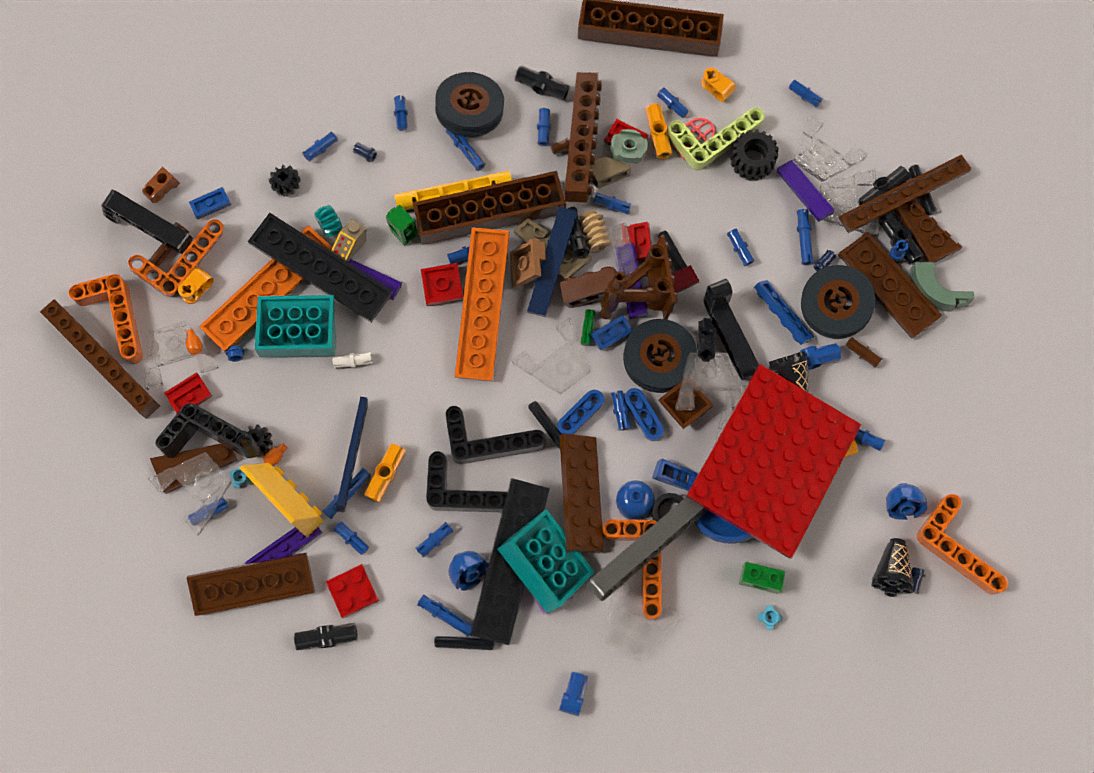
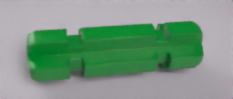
(587, 327)

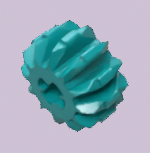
(328, 220)

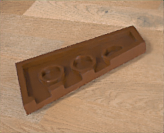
(926, 233)
(219, 453)

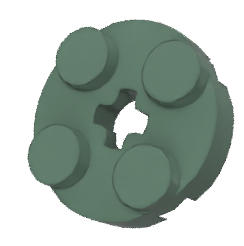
(626, 154)

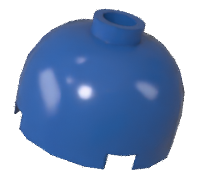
(635, 500)
(905, 501)
(467, 569)

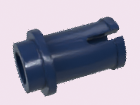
(368, 153)
(825, 260)
(917, 575)

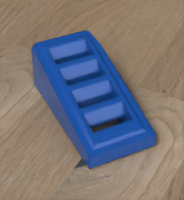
(657, 475)

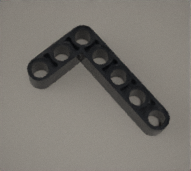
(119, 207)
(717, 305)
(195, 418)
(488, 443)
(465, 495)

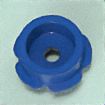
(235, 353)

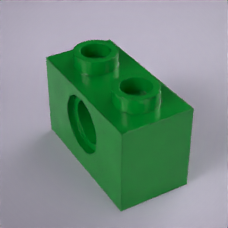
(401, 224)
(762, 577)

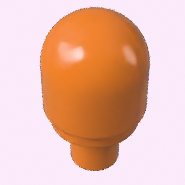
(193, 343)
(274, 455)

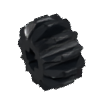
(277, 180)
(264, 437)

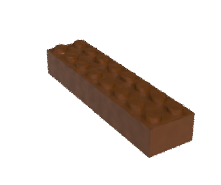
(651, 26)
(489, 207)

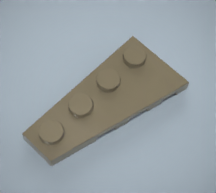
(570, 265)

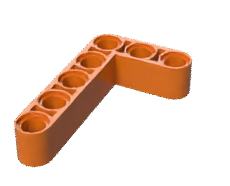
(182, 263)
(119, 311)
(955, 549)
(647, 579)

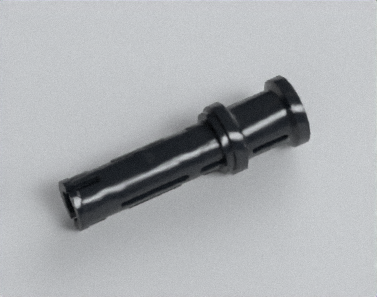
(578, 239)

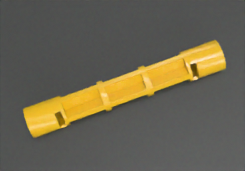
(407, 198)

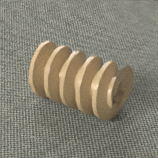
(594, 231)

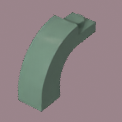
(924, 278)

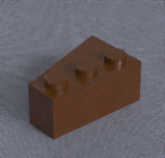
(586, 288)

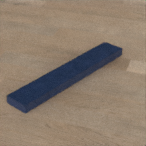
(551, 266)
(352, 454)

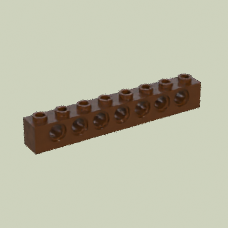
(582, 137)
(100, 359)

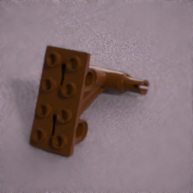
(659, 293)

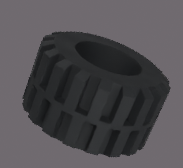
(758, 142)

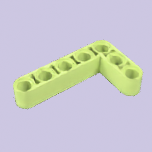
(717, 141)

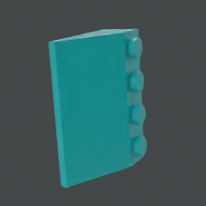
(295, 326)
(543, 564)

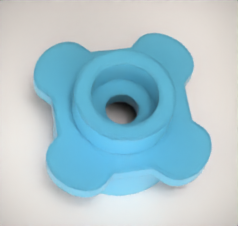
(234, 474)
(770, 622)

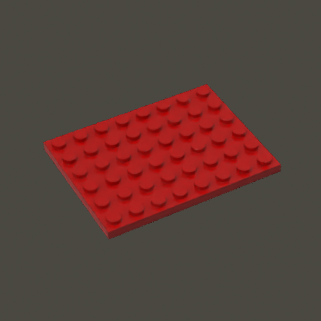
(774, 461)

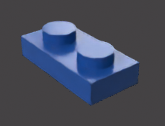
(210, 203)
(611, 332)

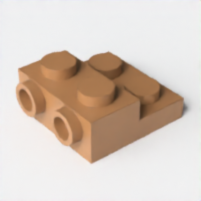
(526, 262)

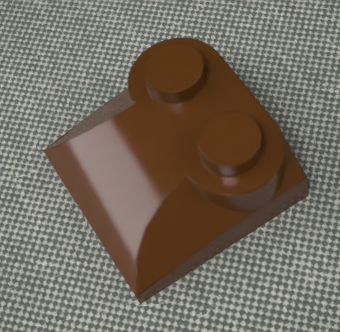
(685, 417)

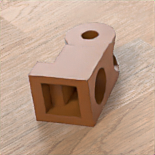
(159, 185)

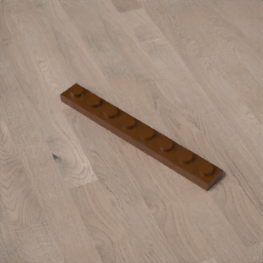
(904, 193)

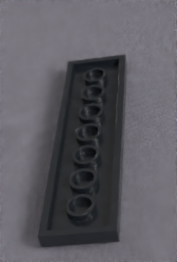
(320, 267)
(502, 586)

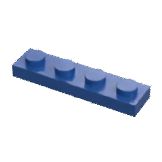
(783, 311)

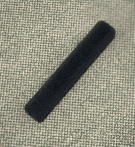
(926, 199)
(673, 252)
(545, 422)
(463, 643)

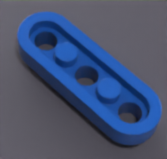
(584, 405)
(643, 406)

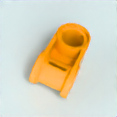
(717, 85)
(196, 285)

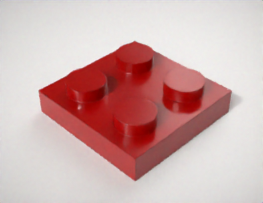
(441, 284)
(352, 591)

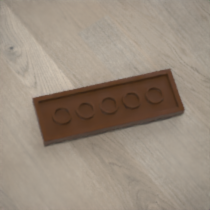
(891, 285)
(581, 494)
(250, 584)

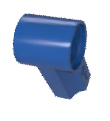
(820, 355)
(572, 699)

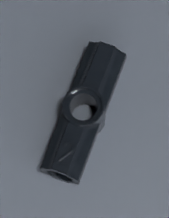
(542, 83)
(886, 184)
(895, 230)
(706, 339)
(325, 636)

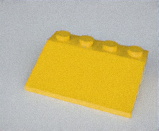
(284, 497)

